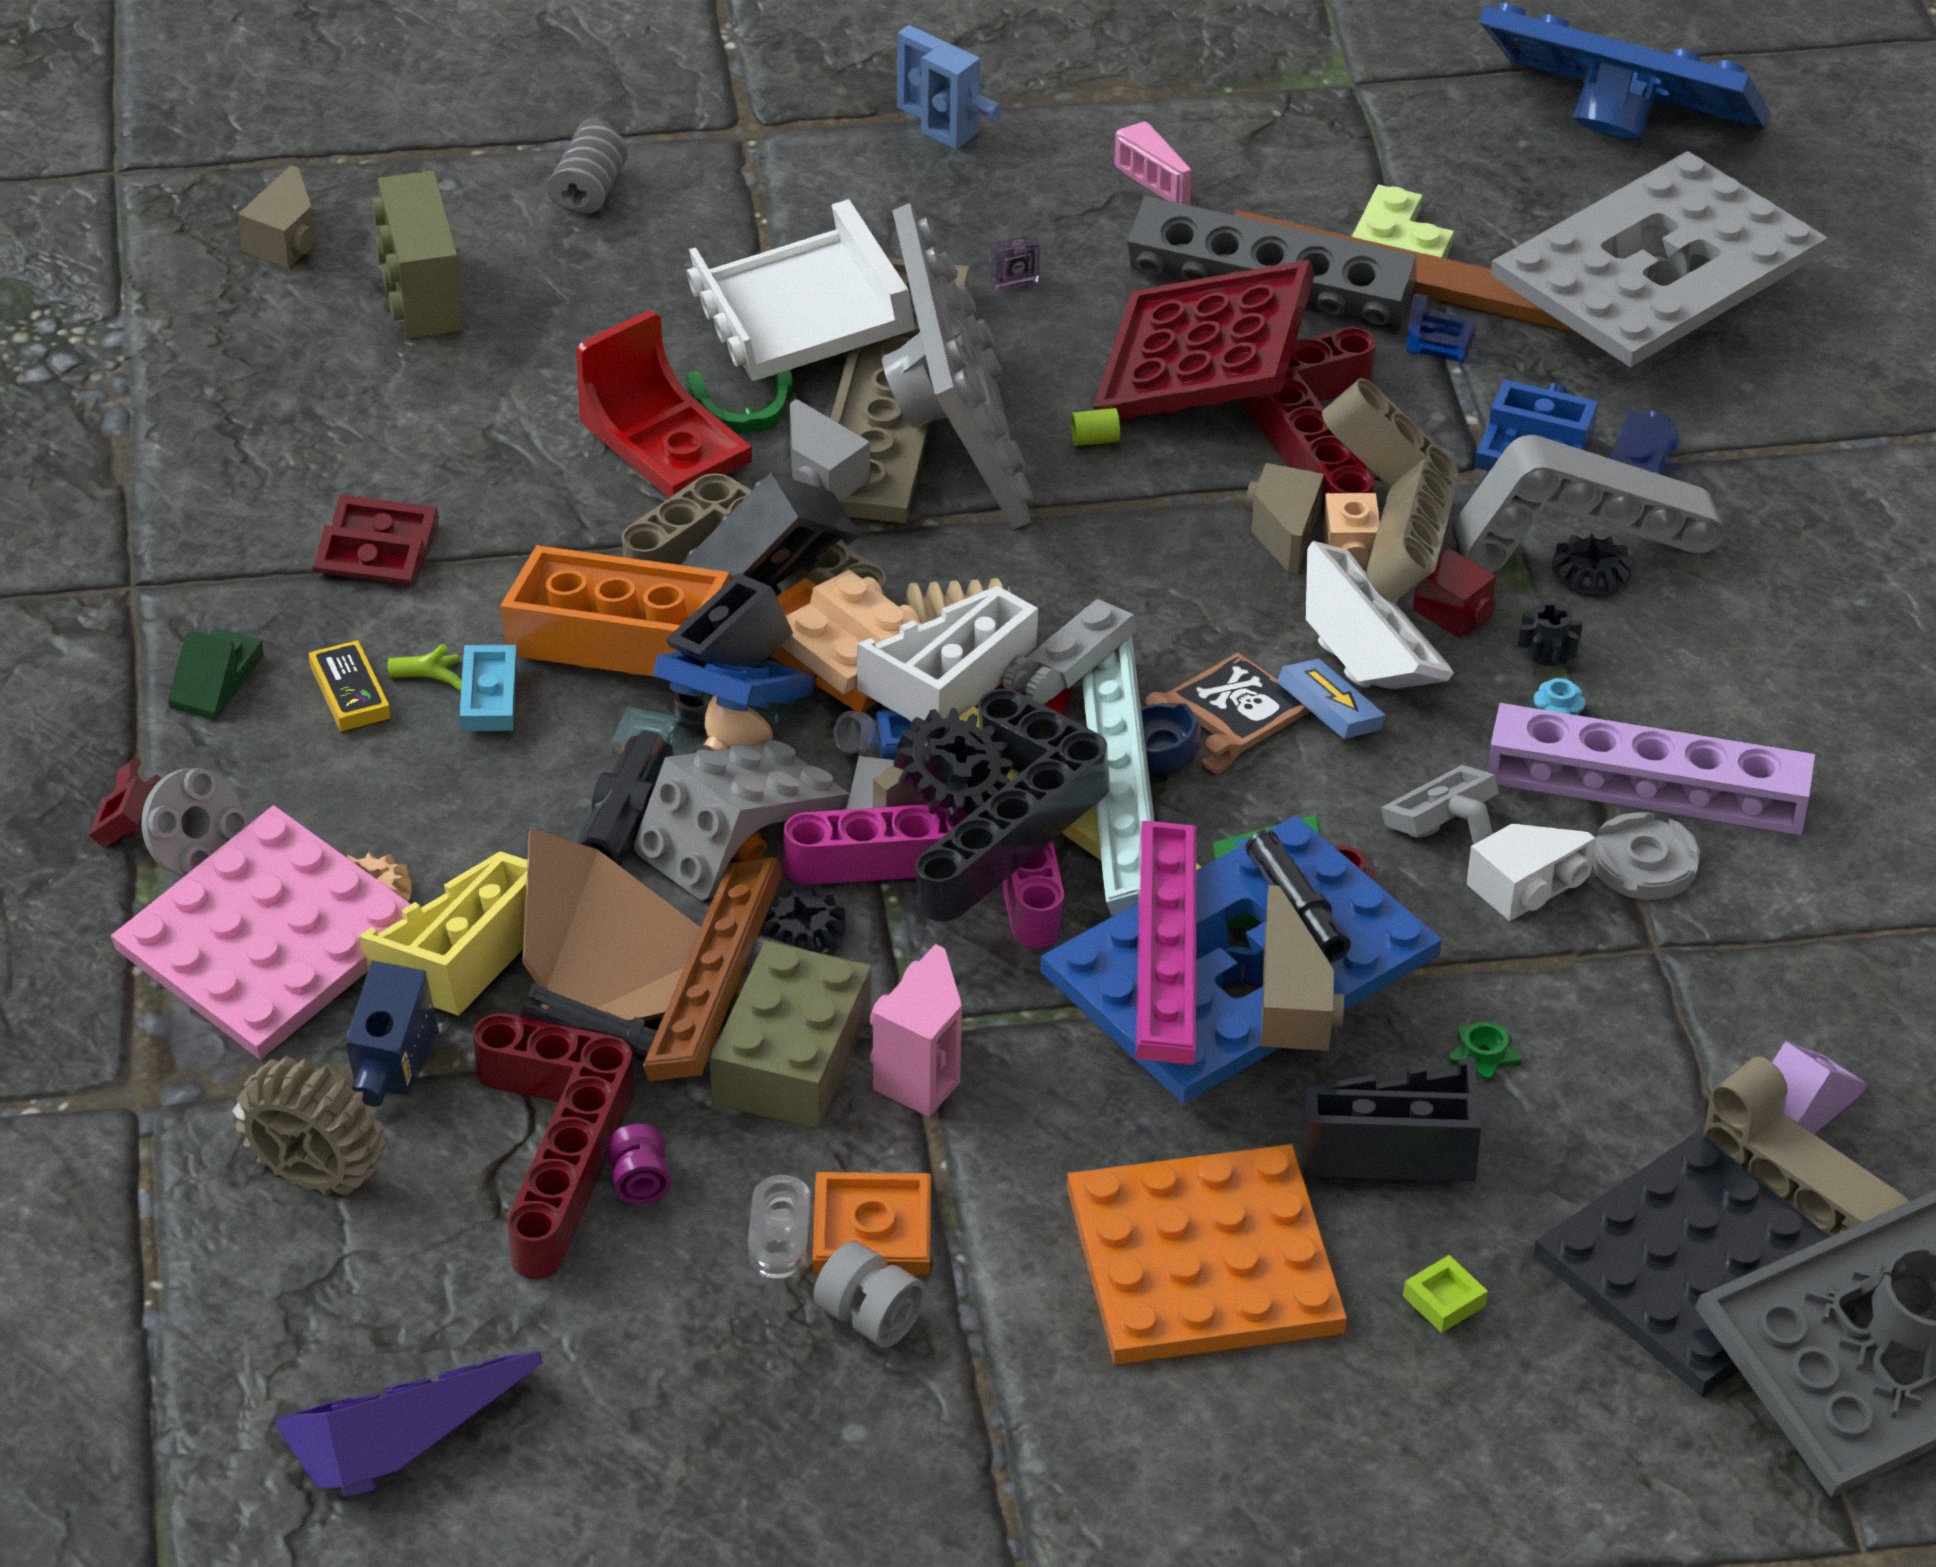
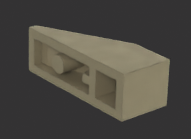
(1296, 982)

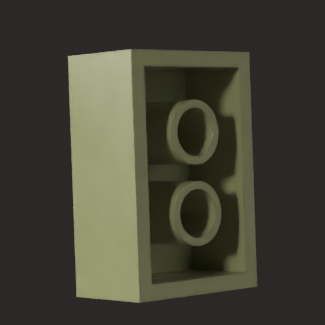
(417, 254)
(791, 1034)

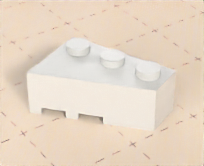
(950, 657)

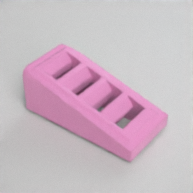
(1152, 162)

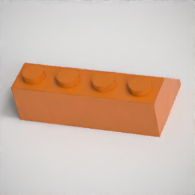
(601, 608)

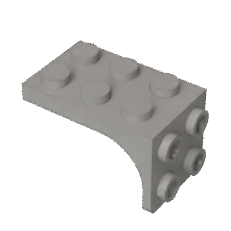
(717, 800)

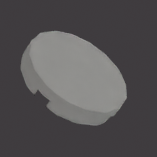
(1645, 856)

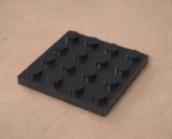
(1667, 1240)

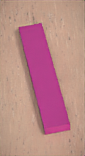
(1166, 943)

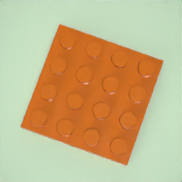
(1205, 1254)

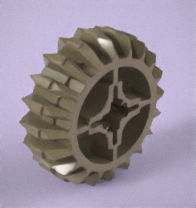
(309, 1126)

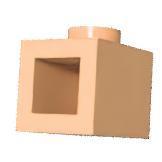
(1351, 523)

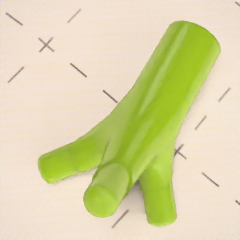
(429, 665)

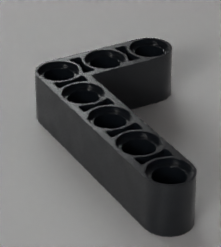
(1059, 780)

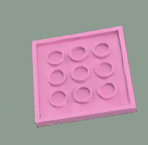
(261, 931)

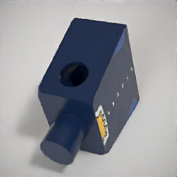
(390, 1031)

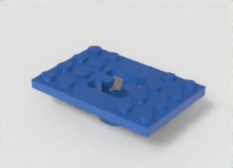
(1623, 73)
(1101, 964)

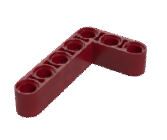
(1293, 418)
(594, 1089)

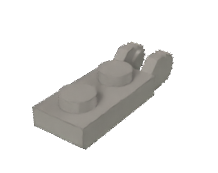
(1070, 652)

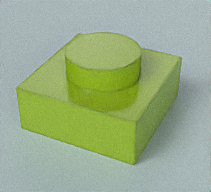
(1445, 1293)

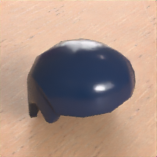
(1170, 737)

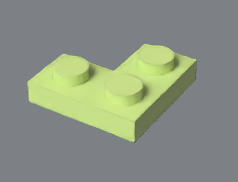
(1392, 222)

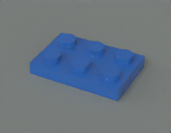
(735, 684)

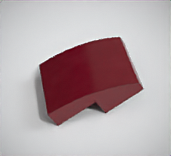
(376, 540)

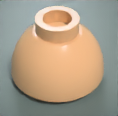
(734, 727)

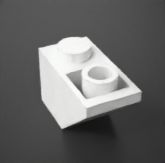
(1528, 866)

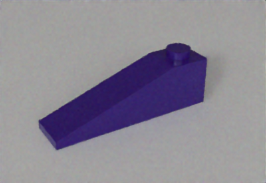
(371, 1436)

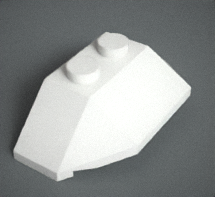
(1363, 628)

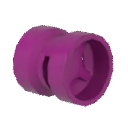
(639, 1164)

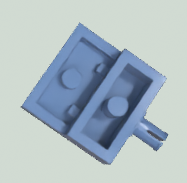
(941, 87)

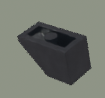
(735, 625)

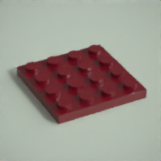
(1206, 341)

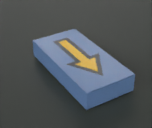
(1331, 698)

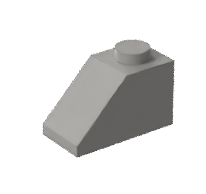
(827, 452)

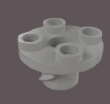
(190, 818)

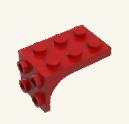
(644, 411)

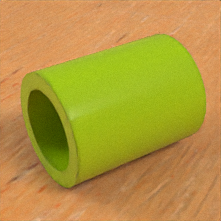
(1095, 427)

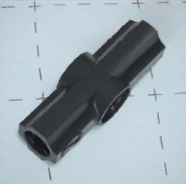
(624, 795)

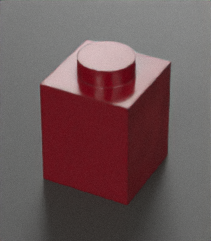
(1456, 594)

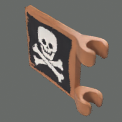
(1236, 705)

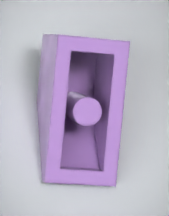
(1815, 1086)

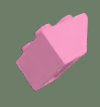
(919, 1036)

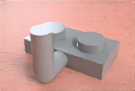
(1448, 796)

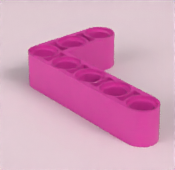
(887, 843)

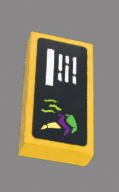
(349, 685)

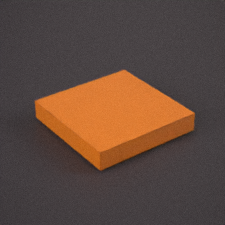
(879, 1211)

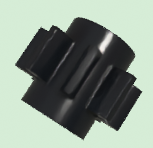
(1550, 633)

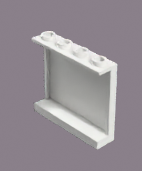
(804, 298)

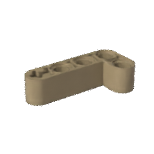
(1801, 1168)

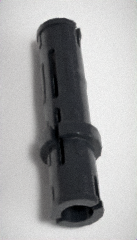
(1312, 907)
(581, 1016)

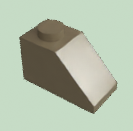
(279, 221)
(1285, 511)

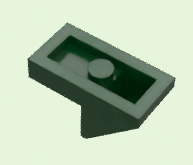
(212, 670)

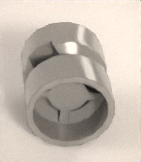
(871, 1295)

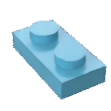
(488, 688)

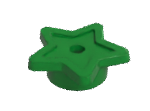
(1486, 1036)

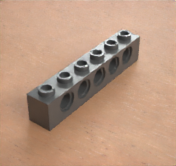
(1257, 243)

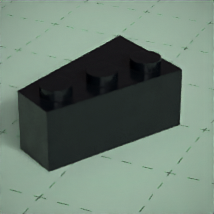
(775, 532)

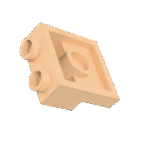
(838, 618)

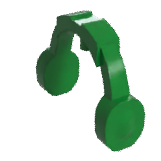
(749, 420)

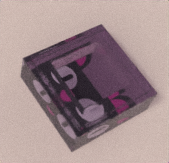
(1014, 262)

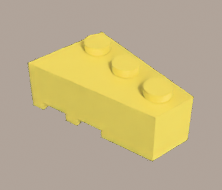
(462, 935)

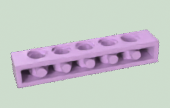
(1651, 768)

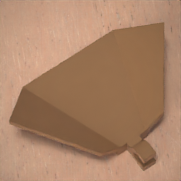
(601, 931)

